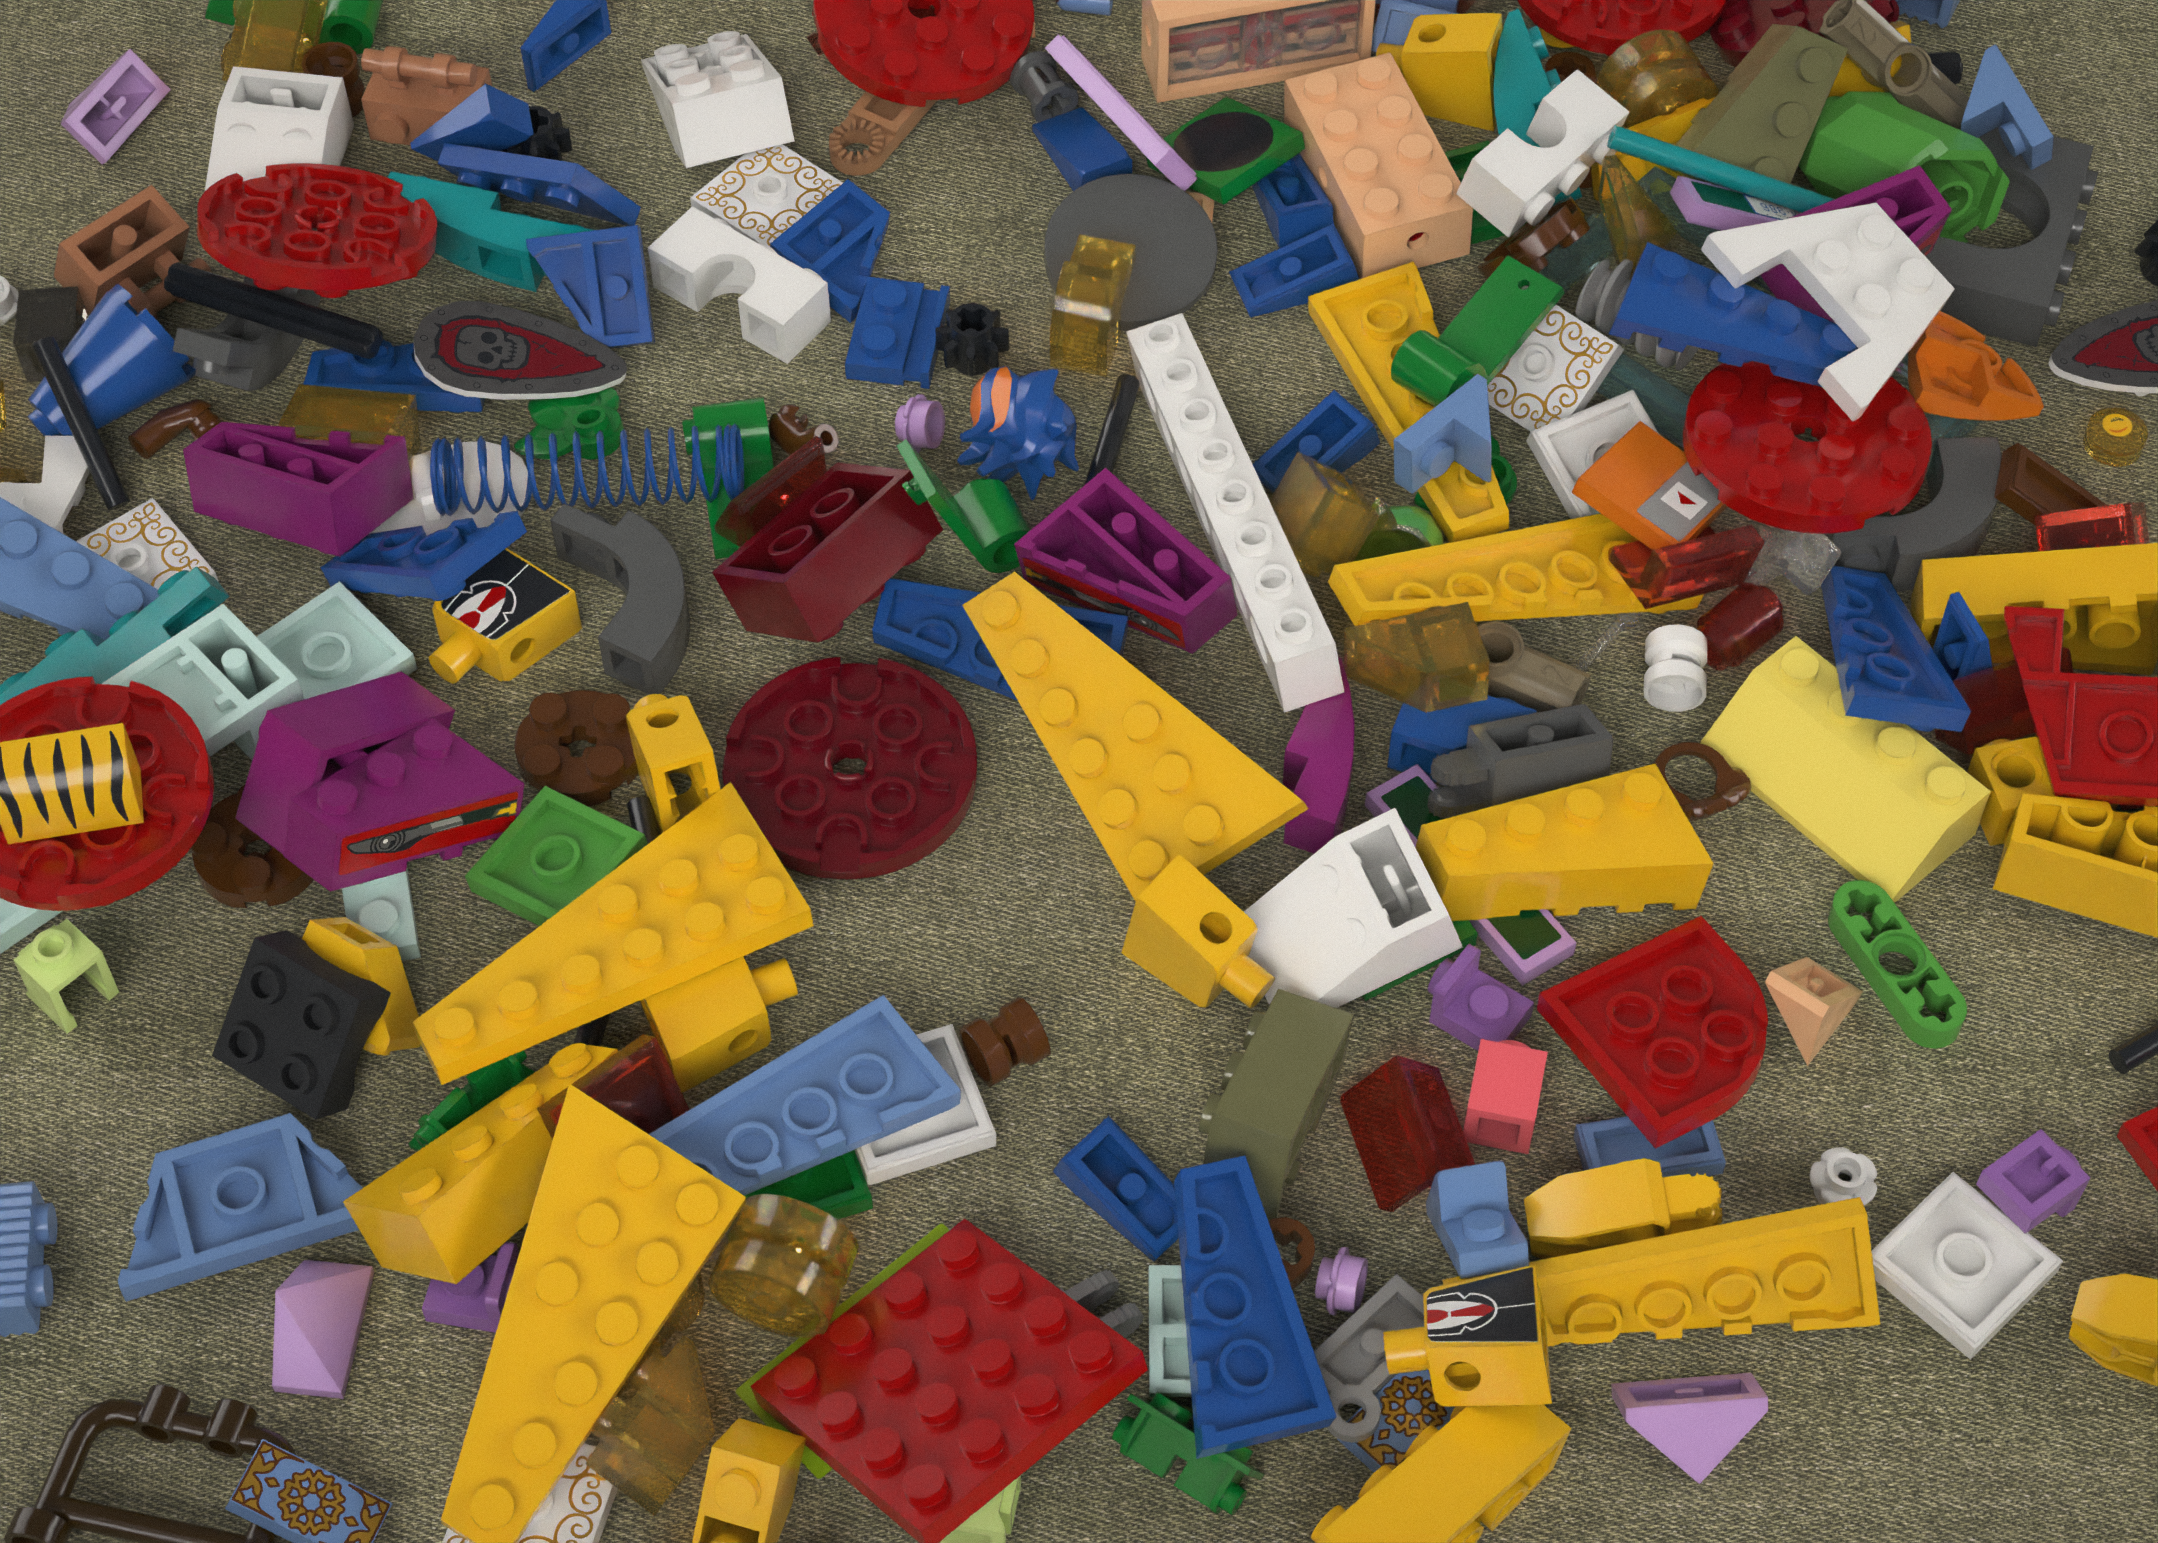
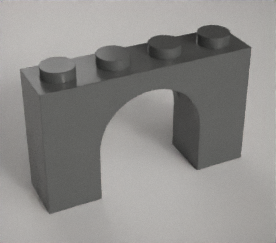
(2012, 288)

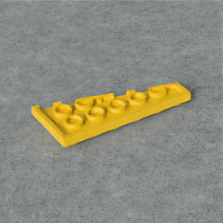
(1127, 749)
(658, 919)
(595, 1280)

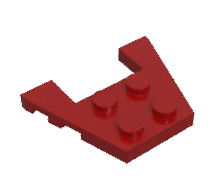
(2090, 727)

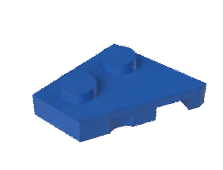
(839, 243)
(601, 282)

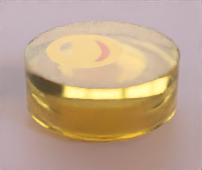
(2115, 437)

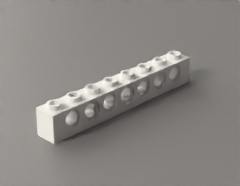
(1236, 514)

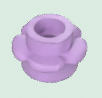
(920, 422)
(1342, 1281)

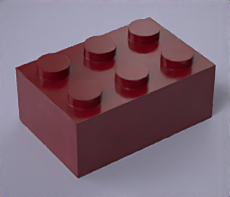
(827, 553)

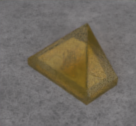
(1630, 213)

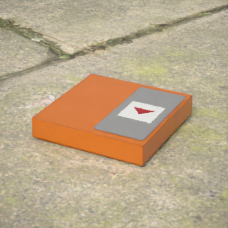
(1650, 490)

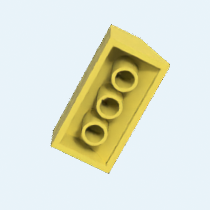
(1850, 784)

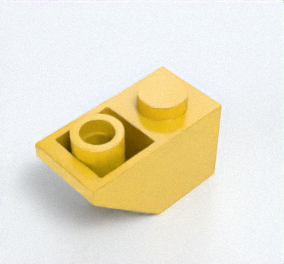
(376, 960)
(749, 1484)

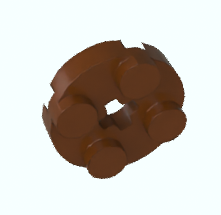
(1533, 243)
(573, 717)
(238, 878)

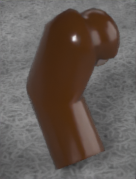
(170, 423)
(790, 431)

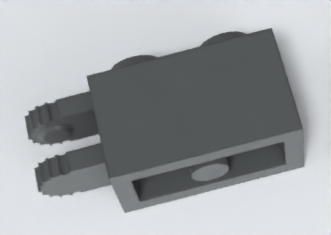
(1520, 760)

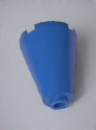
(117, 364)

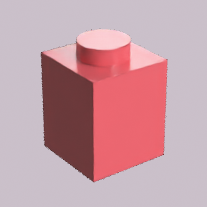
(1504, 1095)

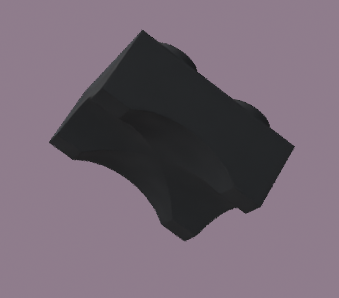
(299, 1024)

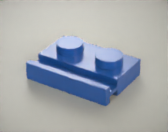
(896, 332)

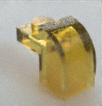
(1088, 305)

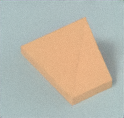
(1811, 1002)

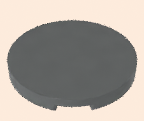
(1170, 235)

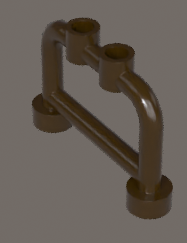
(161, 1420)

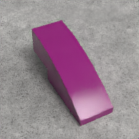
(1320, 769)

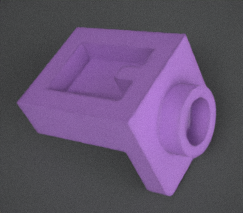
(1475, 1004)
(2034, 1181)
(478, 1297)

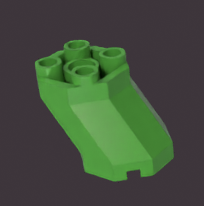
(1875, 137)

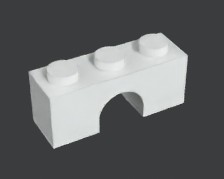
(1519, 181)
(779, 301)

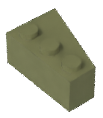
(1768, 104)
(1277, 1090)

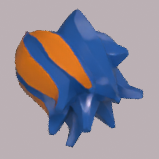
(1019, 427)

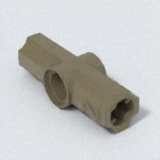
(1874, 47)
(1527, 674)

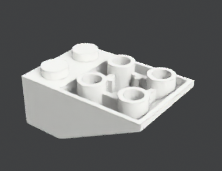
(718, 98)
(278, 120)
(1352, 917)

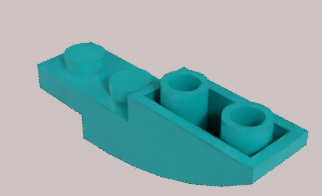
(1521, 80)
(481, 235)
(180, 603)

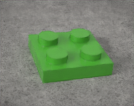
(551, 856)

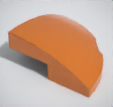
(1964, 378)

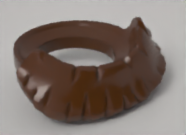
(1730, 786)

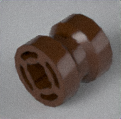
(337, 61)
(1005, 1041)

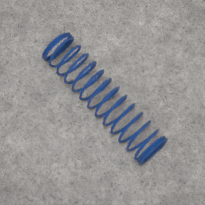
(728, 464)

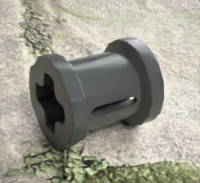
(1043, 86)

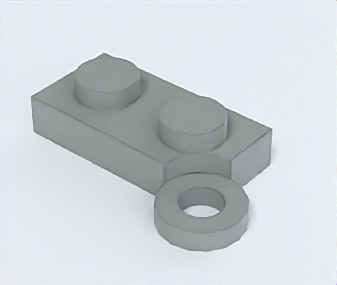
(1355, 1355)

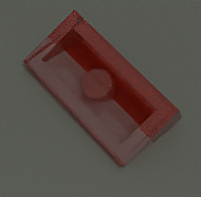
(772, 493)

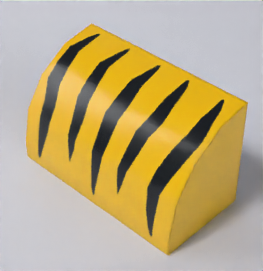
(69, 784)

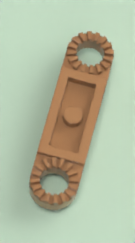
(876, 124)

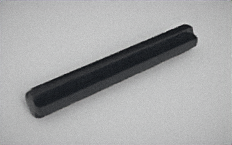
(273, 310)

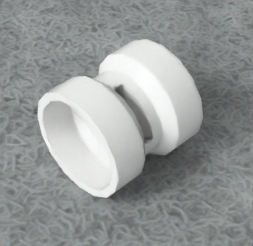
(1675, 668)

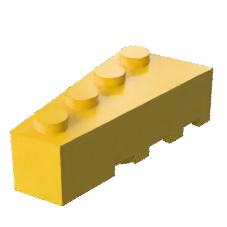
(2104, 594)
(1569, 849)
(2084, 860)
(471, 1184)
(1453, 1479)

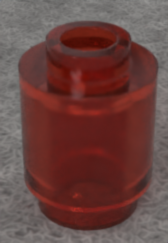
(1740, 625)

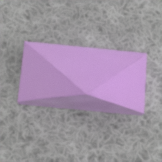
(114, 106)
(318, 1327)
(1693, 1417)

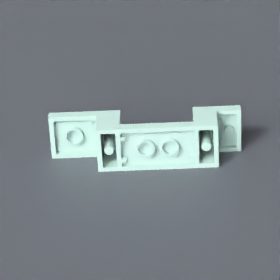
(233, 677)

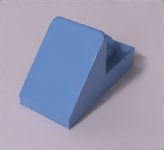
(2003, 103)
(1448, 433)
(1475, 1220)

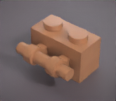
(414, 91)
(129, 250)

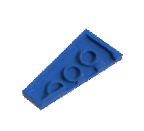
(1702, 309)
(935, 629)
(1884, 657)
(1244, 1331)

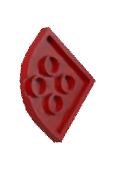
(1666, 1028)

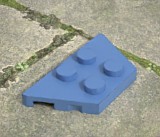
(235, 1204)

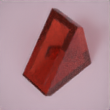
(2093, 527)

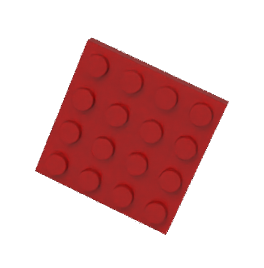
(948, 1381)

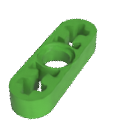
(1897, 992)

